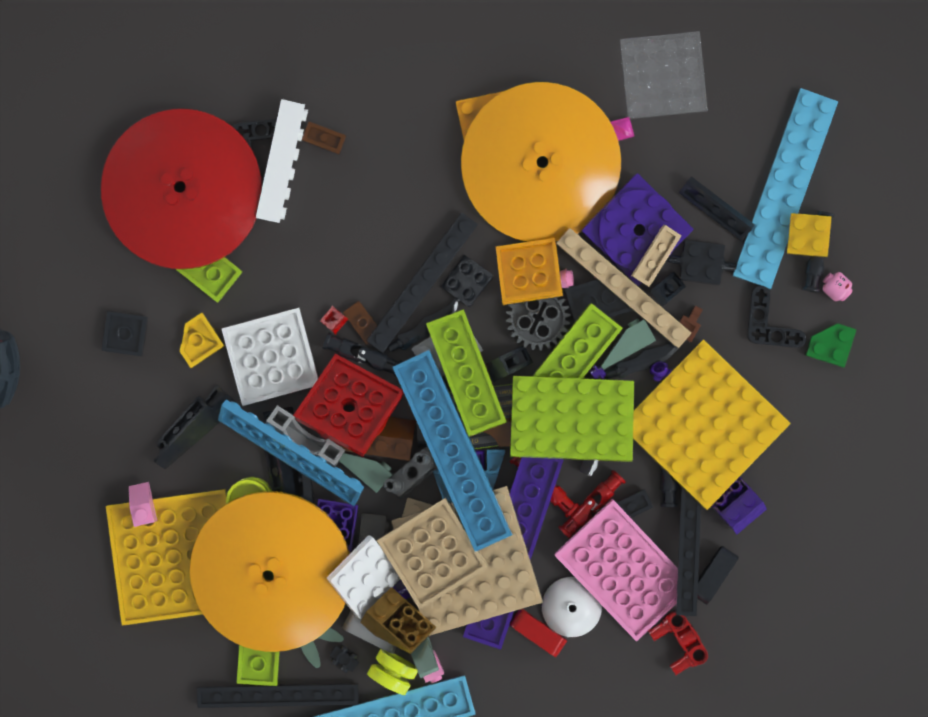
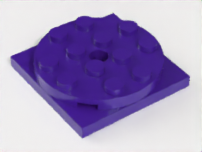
(614, 224)

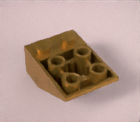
(397, 622)

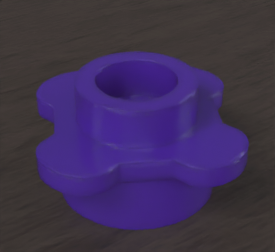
(660, 371)
(597, 372)

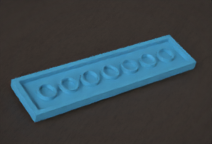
(289, 452)

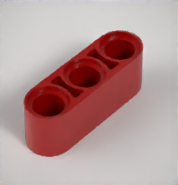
(538, 632)

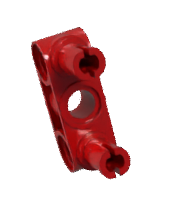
(686, 637)

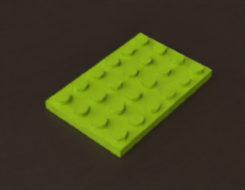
(572, 418)

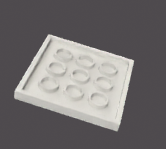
(270, 356)

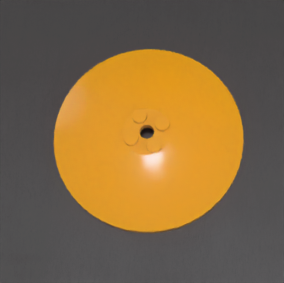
(503, 155)
(275, 535)

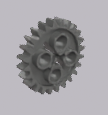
(554, 326)

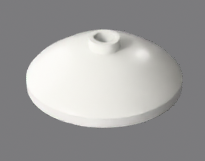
(556, 605)

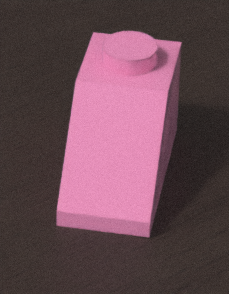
(141, 504)

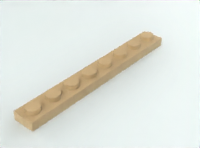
(623, 288)

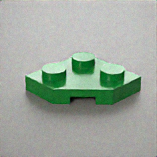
(832, 345)

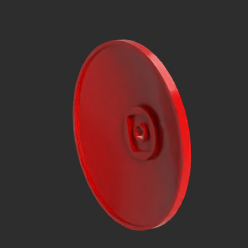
(187, 226)

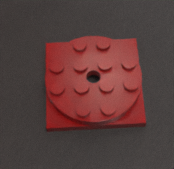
(343, 385)

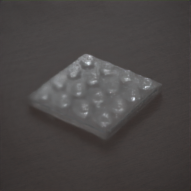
(663, 75)

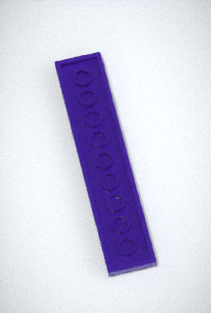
(530, 498)

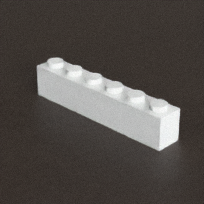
(280, 161)

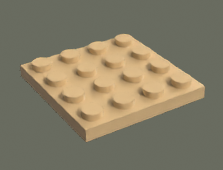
(432, 553)

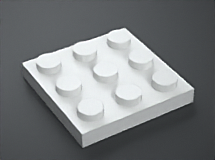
(363, 577)

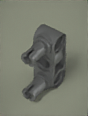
(403, 482)

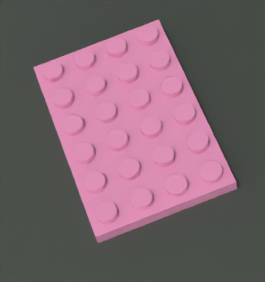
(622, 569)

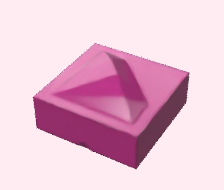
(623, 128)

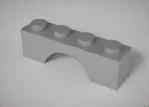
(286, 424)

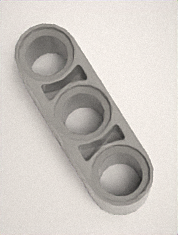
(353, 626)

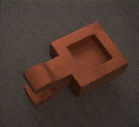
(690, 323)

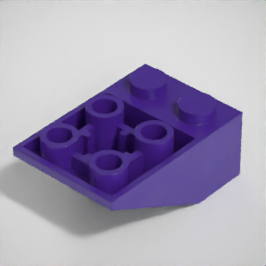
(739, 506)
(344, 517)

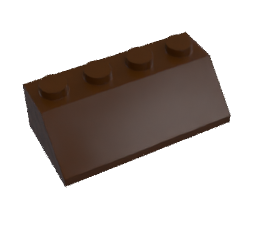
(394, 440)

